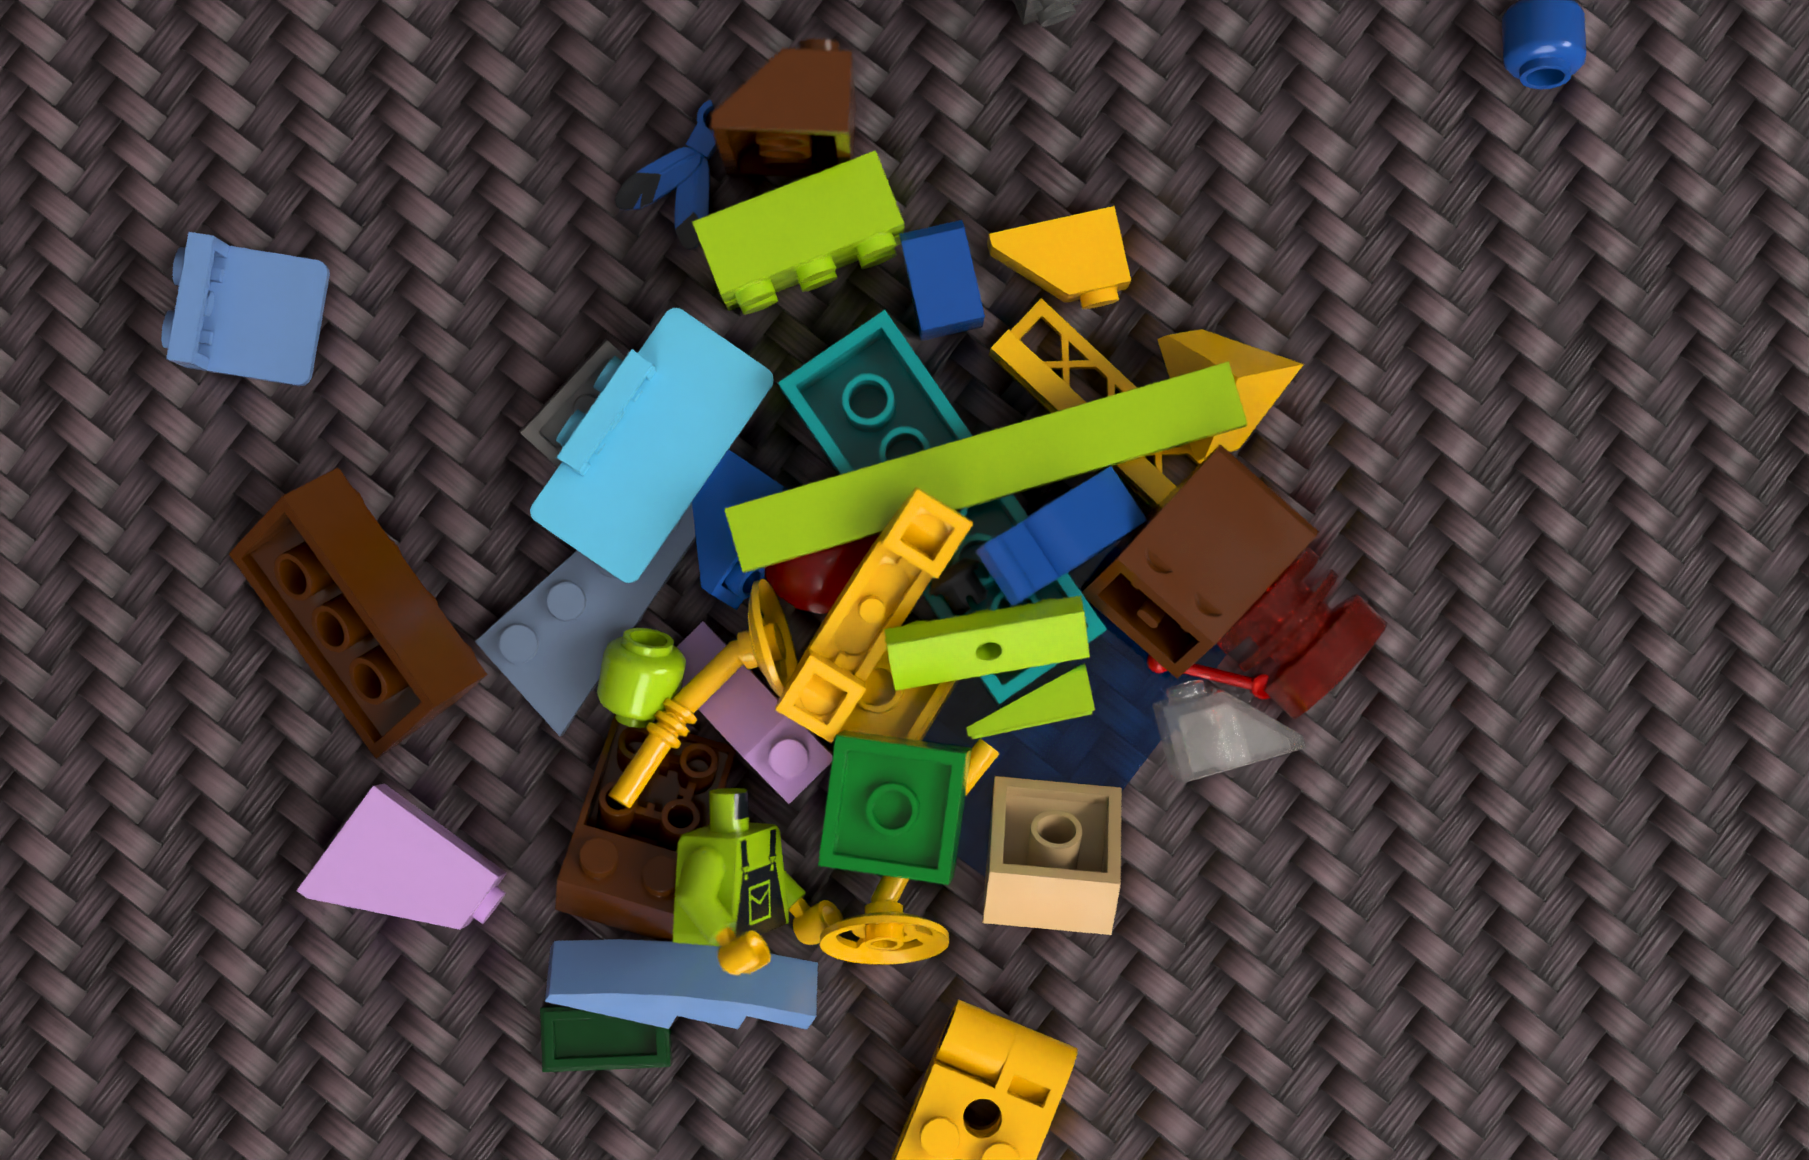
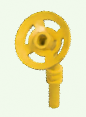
(763, 646)
(884, 926)

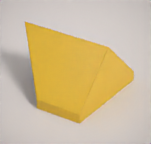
(1257, 375)

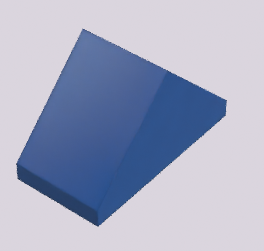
(942, 280)

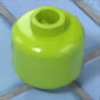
(640, 675)

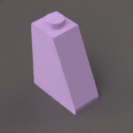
(404, 866)

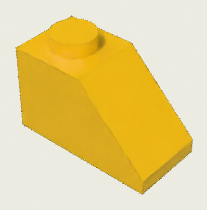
(1068, 256)

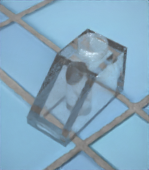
(1216, 732)

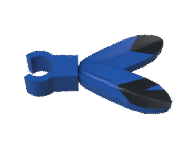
(681, 169)

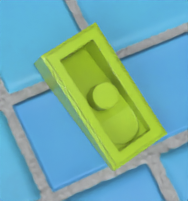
(1056, 701)

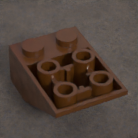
(1198, 561)
(626, 858)

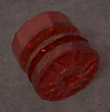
(1304, 636)

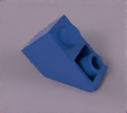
(729, 485)

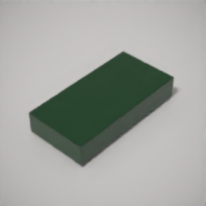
(594, 1041)

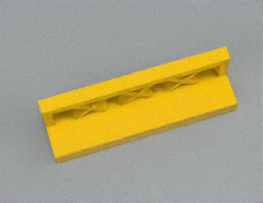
(1056, 394)

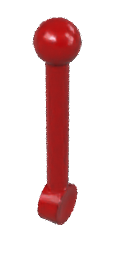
(1253, 683)

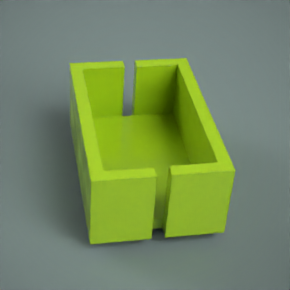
(802, 233)

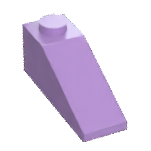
(747, 718)

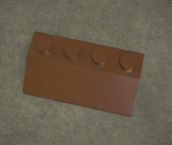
(790, 114)
(356, 611)

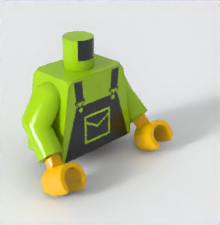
(737, 887)

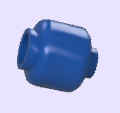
(1543, 41)

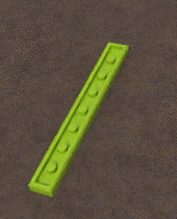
(988, 465)

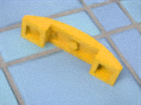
(876, 598)

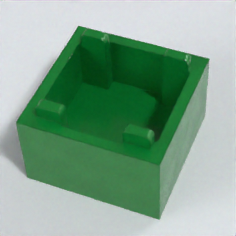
(895, 807)

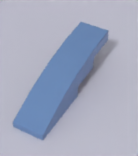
(668, 979)

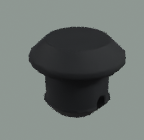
(957, 584)

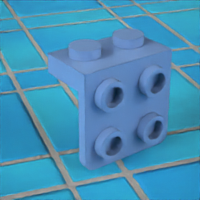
(245, 311)

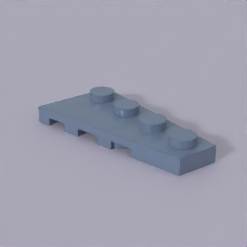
(559, 630)

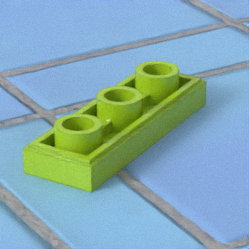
(987, 642)

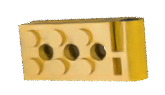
(993, 1061)

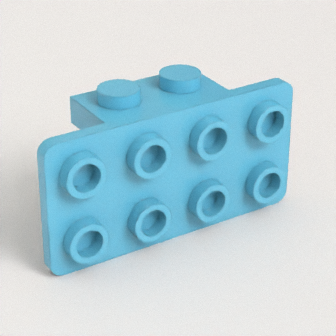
(649, 443)

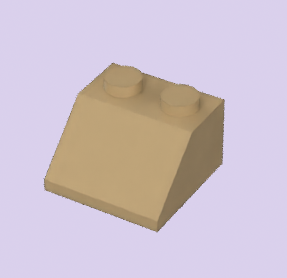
(1053, 855)

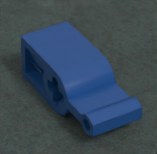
(1061, 536)

